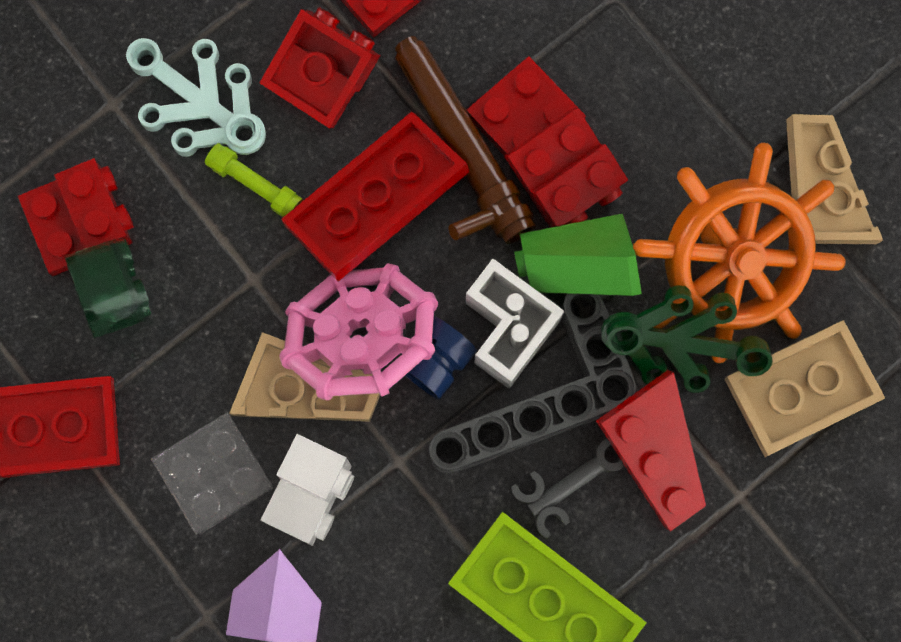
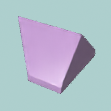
(274, 605)

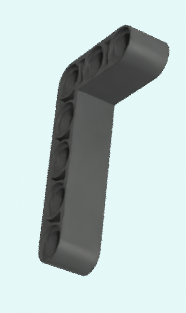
(549, 403)

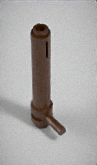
(496, 194)

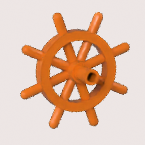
(742, 251)

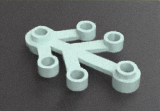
(201, 102)

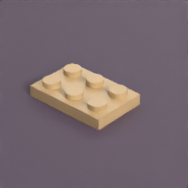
(805, 389)

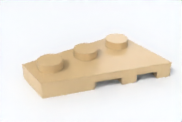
(818, 155)
(281, 393)

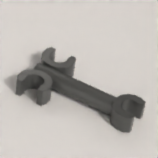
(543, 503)

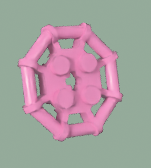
(353, 311)

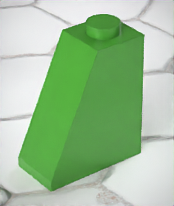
(581, 258)

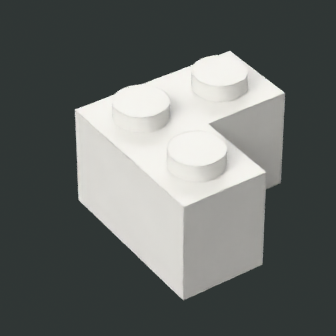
(521, 317)
(307, 489)

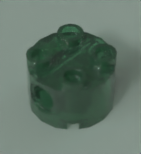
(106, 287)

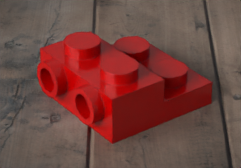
(320, 66)
(567, 170)
(75, 213)

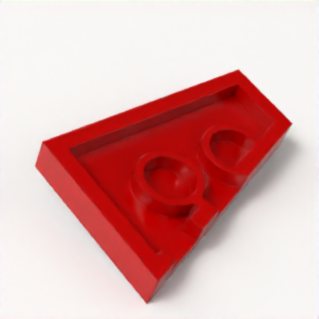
(657, 449)

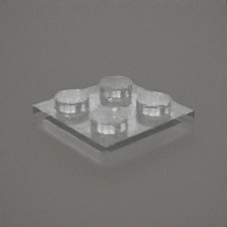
(212, 473)

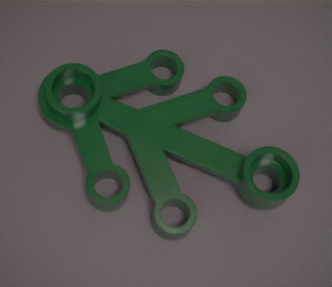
(683, 339)

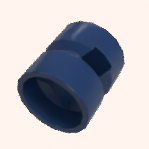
(450, 354)

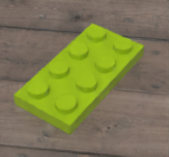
(539, 592)

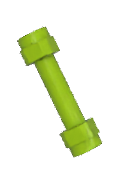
(224, 162)

